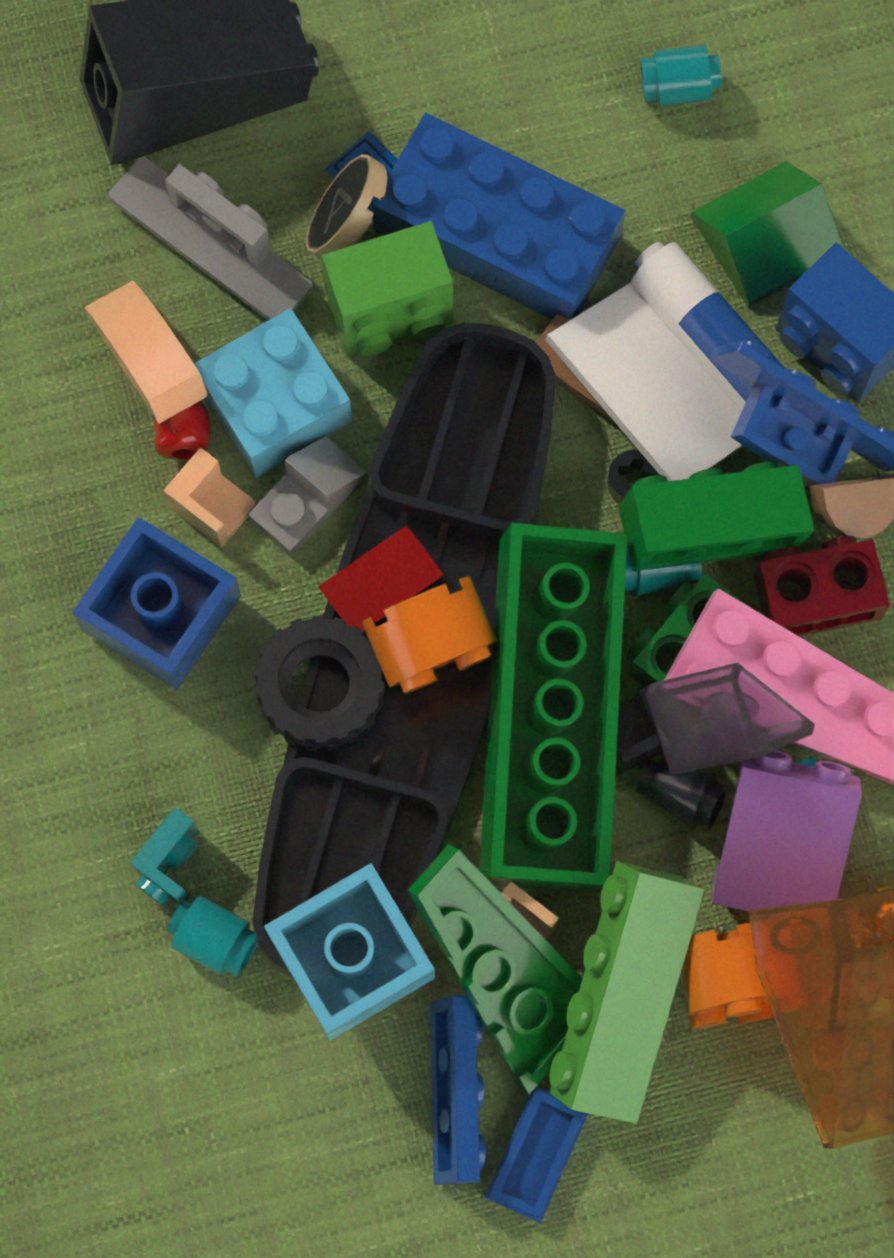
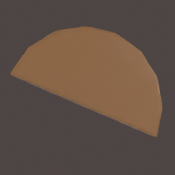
(856, 505)

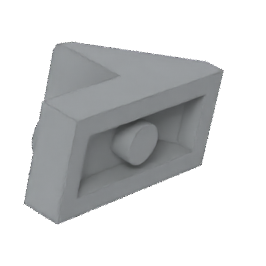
(307, 495)

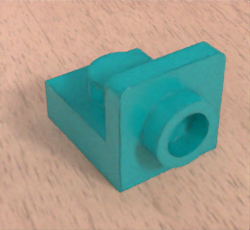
(168, 847)

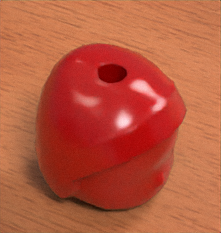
(183, 433)

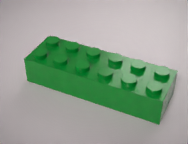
(554, 709)

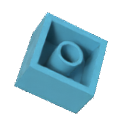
(274, 392)
(350, 951)

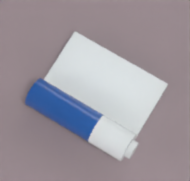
(651, 363)

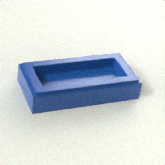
(536, 1155)

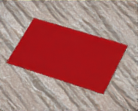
(381, 579)

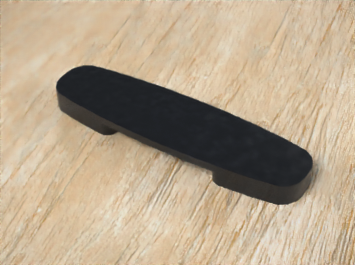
(457, 469)

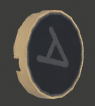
(343, 210)

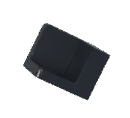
(636, 734)

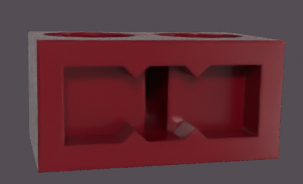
(826, 603)

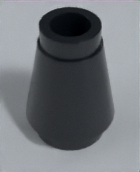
(688, 796)

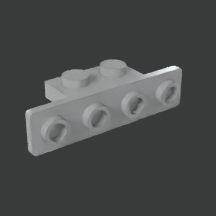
(211, 234)

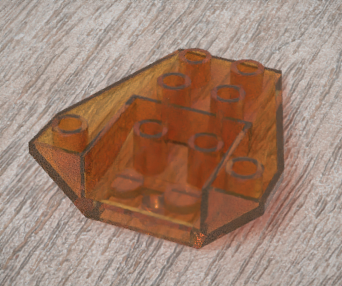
(833, 1003)

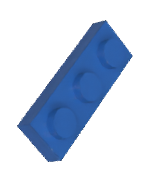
(456, 1091)

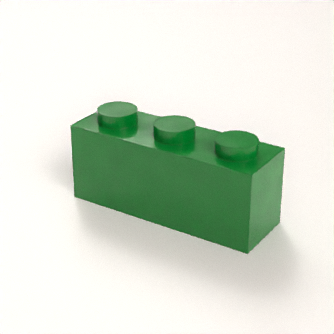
(715, 516)

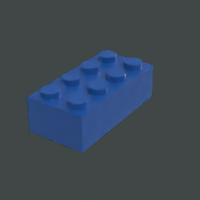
(501, 218)

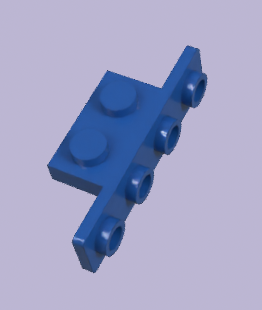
(795, 422)

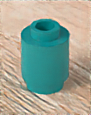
(680, 75)
(212, 936)

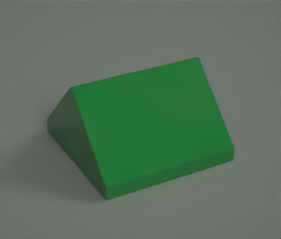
(768, 230)

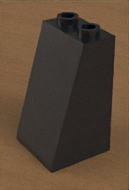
(190, 68)

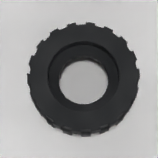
(287, 652)

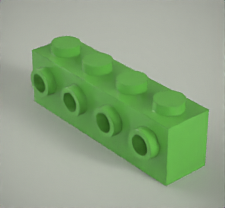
(625, 992)

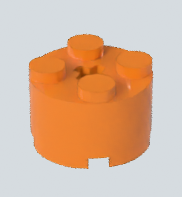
(430, 634)
(723, 979)

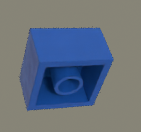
(841, 323)
(157, 603)

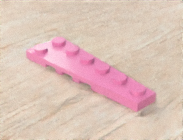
(848, 709)

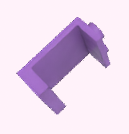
(786, 833)

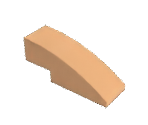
(147, 351)

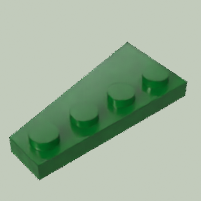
(501, 963)

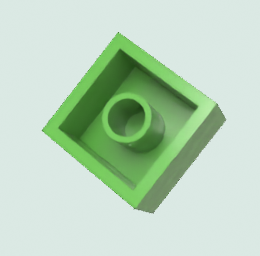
(389, 290)

